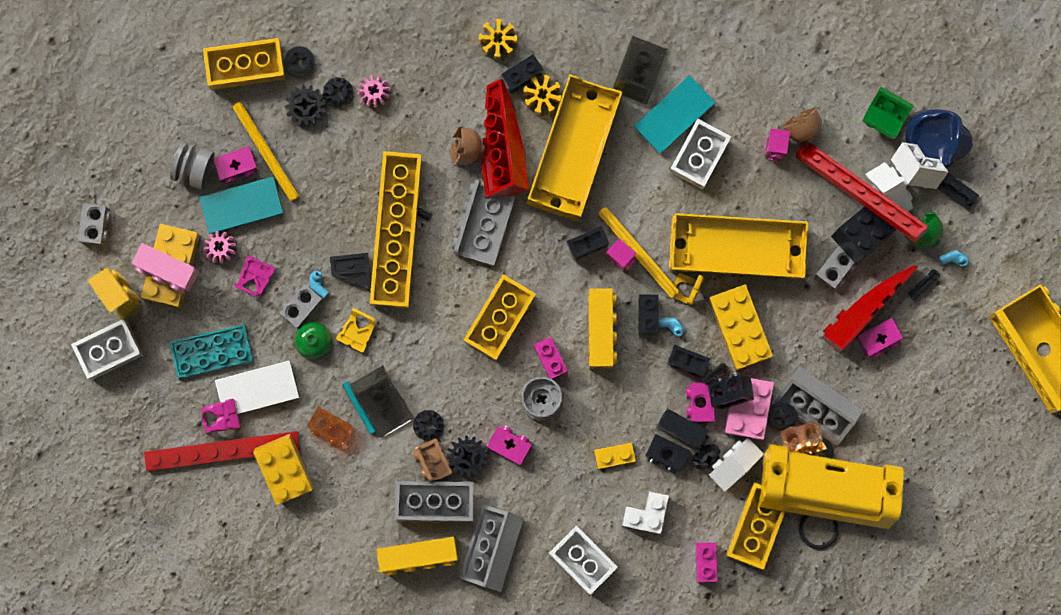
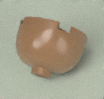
(804, 126)
(466, 146)

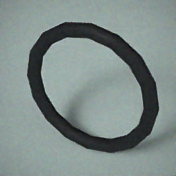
(817, 546)

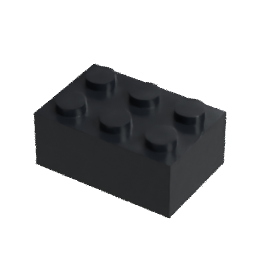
(862, 234)

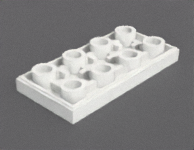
(259, 387)

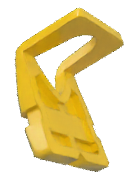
(686, 279)
(352, 335)

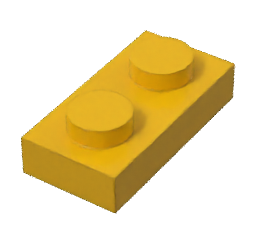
(614, 455)

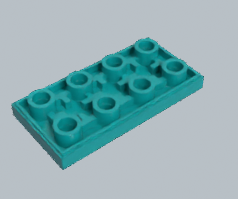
(674, 114)
(241, 205)
(211, 351)

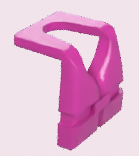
(255, 270)
(225, 416)

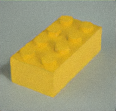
(244, 64)
(180, 245)
(114, 293)
(499, 317)
(601, 325)
(740, 327)
(754, 531)
(417, 554)

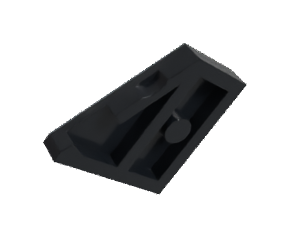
(352, 269)

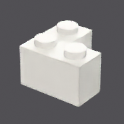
(917, 168)
(891, 185)
(735, 463)
(649, 519)

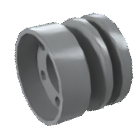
(187, 164)
(543, 388)

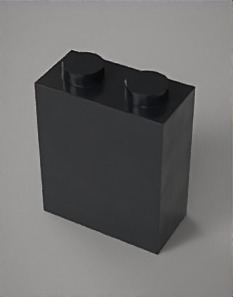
(683, 429)

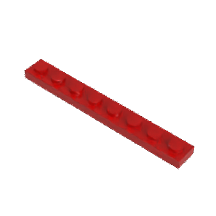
(861, 191)
(209, 452)

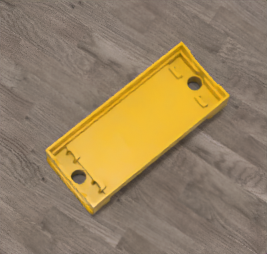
(574, 148)
(738, 246)
(831, 488)

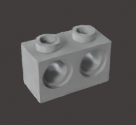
(87, 224)
(832, 264)
(305, 309)

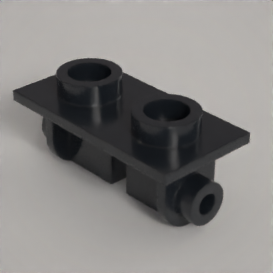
(958, 191)

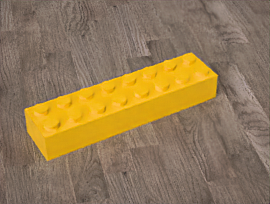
(396, 230)

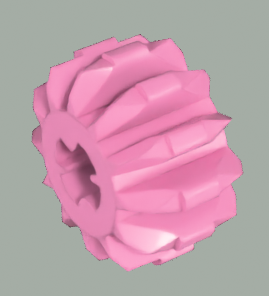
(371, 85)
(226, 247)

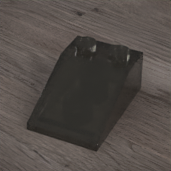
(639, 69)
(381, 401)

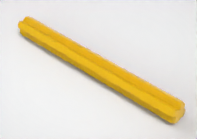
(265, 151)
(641, 255)

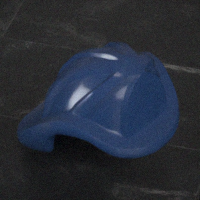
(939, 135)

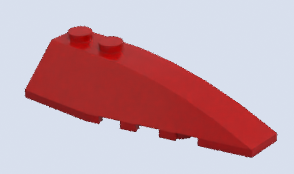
(504, 153)
(862, 311)

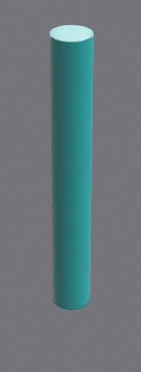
(370, 427)

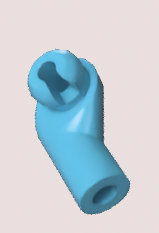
(955, 257)
(316, 284)
(673, 324)

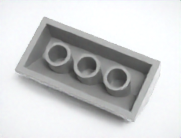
(820, 403)
(434, 502)
(491, 548)

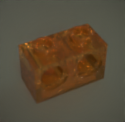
(331, 422)
(804, 444)

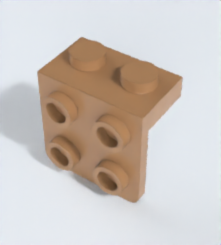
(433, 461)

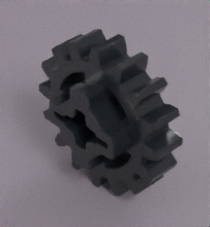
(313, 105)
(459, 460)

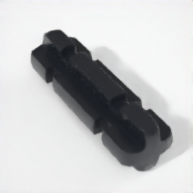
(924, 284)
(715, 374)

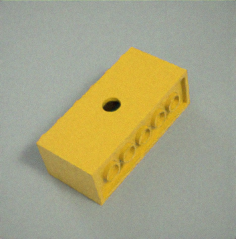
(1023, 327)

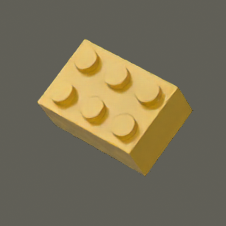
(283, 469)

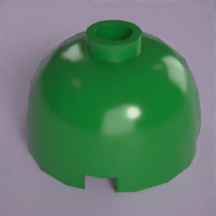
(933, 234)
(313, 340)

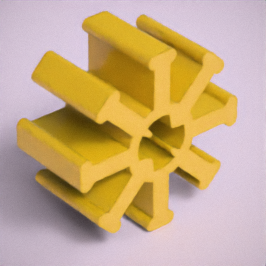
(491, 39)
(549, 96)

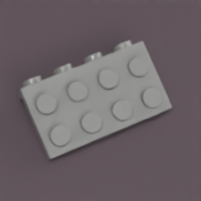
(482, 226)

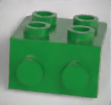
(887, 113)

